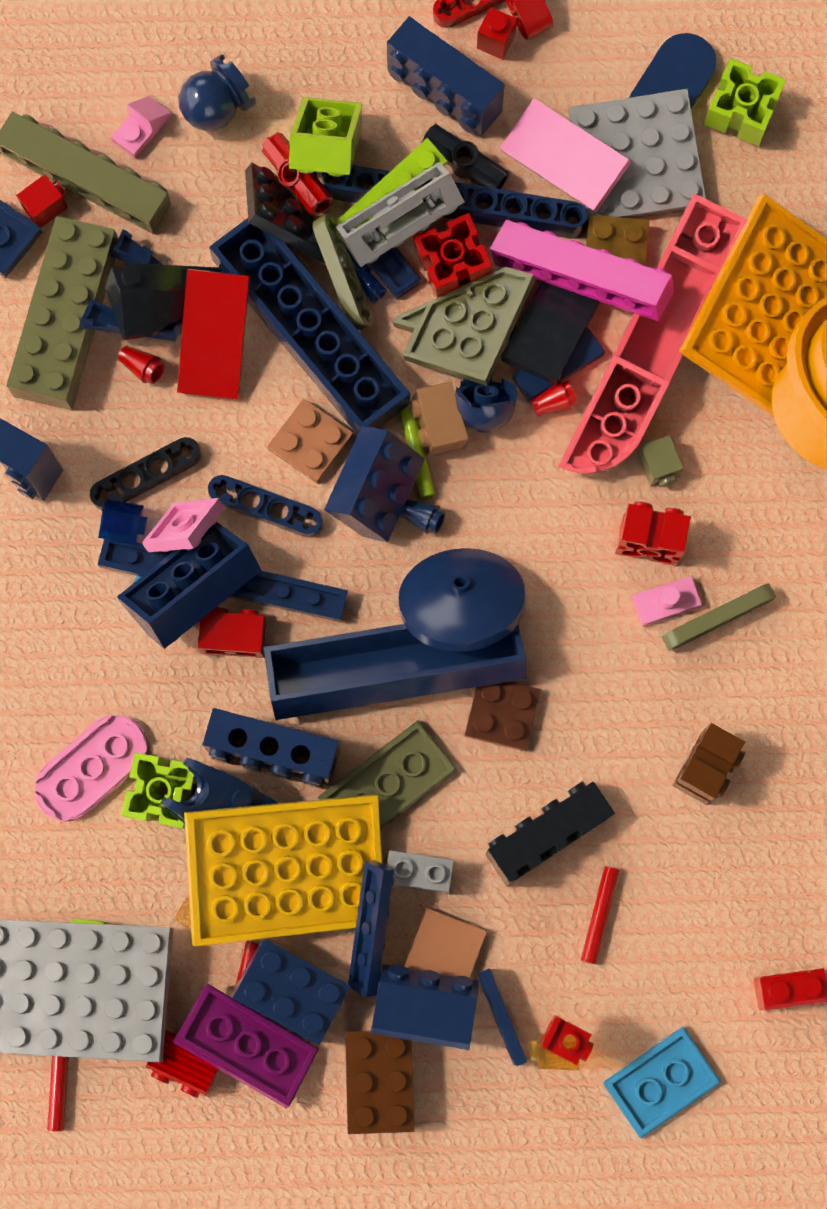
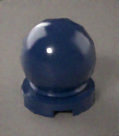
(212, 97)

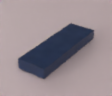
(395, 272)
(584, 354)
(501, 1017)

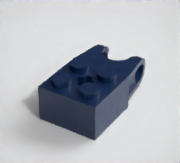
(215, 791)

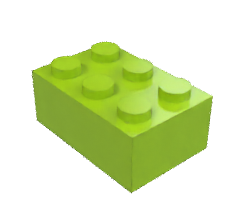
(325, 136)

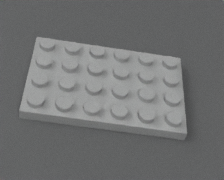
(84, 989)

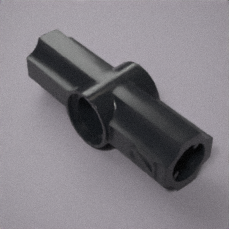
(480, 168)

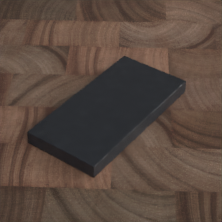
(549, 332)

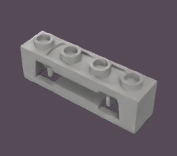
(400, 214)

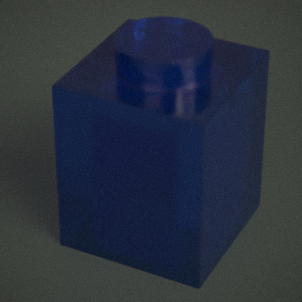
(122, 521)

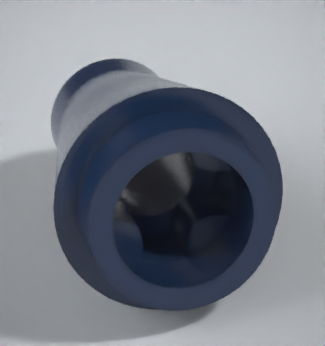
(424, 516)

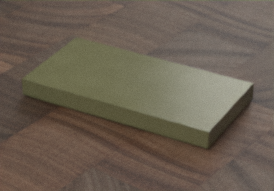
(397, 773)

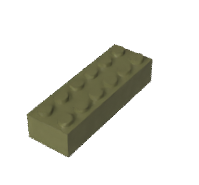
(52, 343)

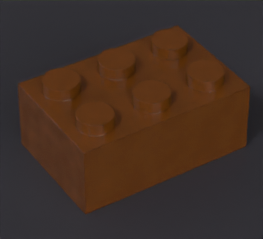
(378, 1083)

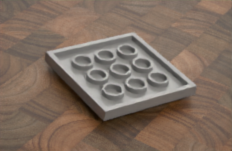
(662, 149)

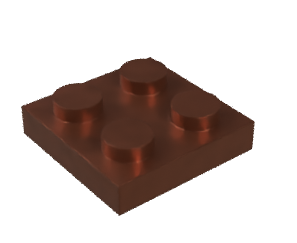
(503, 714)

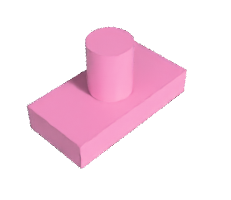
(666, 601)

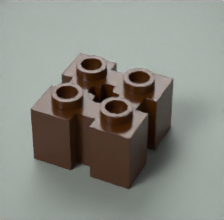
(708, 764)

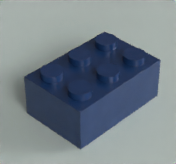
(374, 483)
(290, 991)

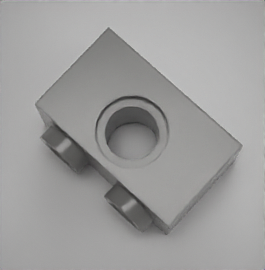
(420, 872)

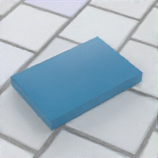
(661, 1082)

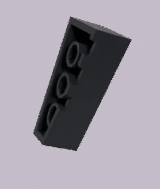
(548, 833)

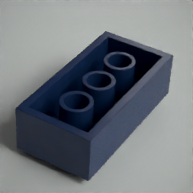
(444, 77)

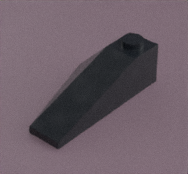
(148, 297)

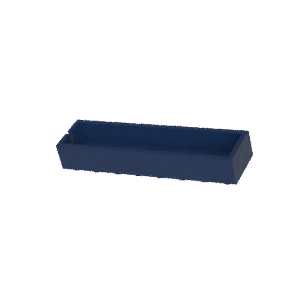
(380, 668)

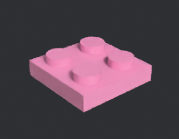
(183, 525)

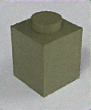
(660, 462)

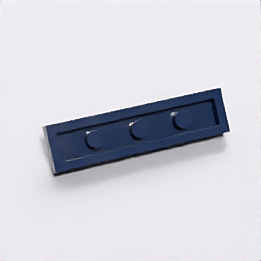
(370, 928)

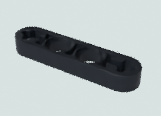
(143, 469)

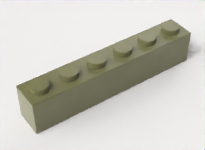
(84, 172)

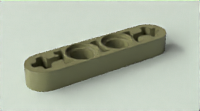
(342, 272)
(718, 617)

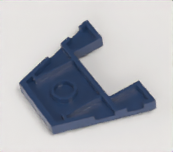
(101, 317)

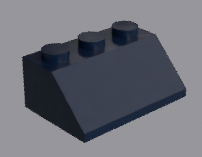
(27, 462)
(425, 1006)

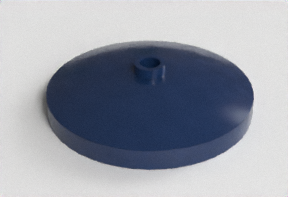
(462, 599)

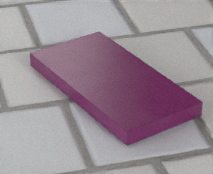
(246, 1045)

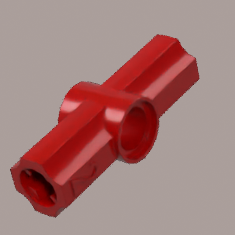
(304, 185)

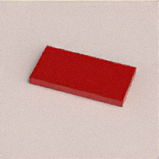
(213, 334)

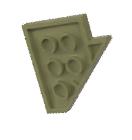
(468, 326)

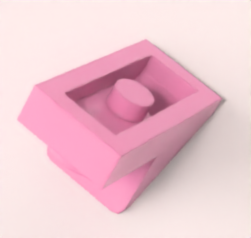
(141, 126)

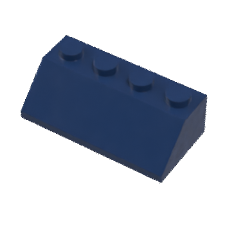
(189, 585)

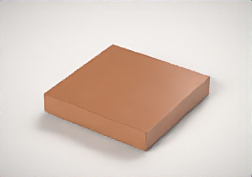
(445, 945)

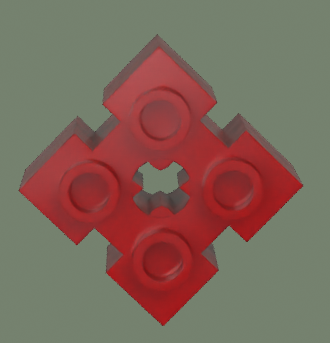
(458, 241)
(653, 533)

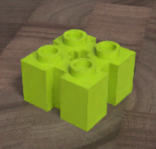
(744, 102)
(151, 774)

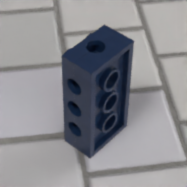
(227, 727)

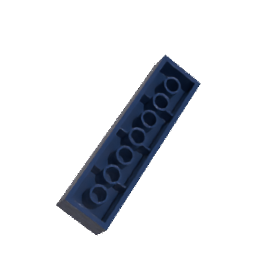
(312, 327)

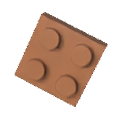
(310, 441)

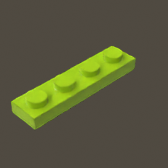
(414, 164)

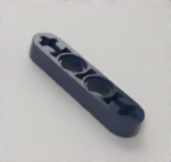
(263, 509)

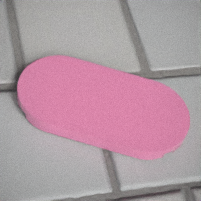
(89, 768)

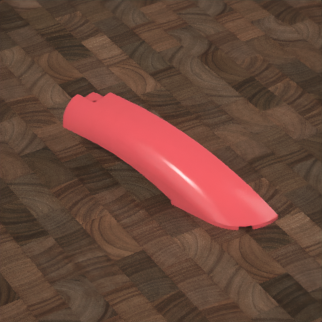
(651, 348)

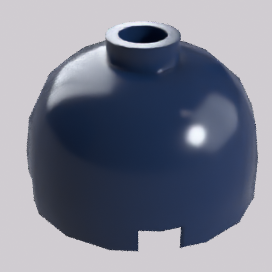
(486, 406)

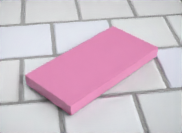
(565, 155)

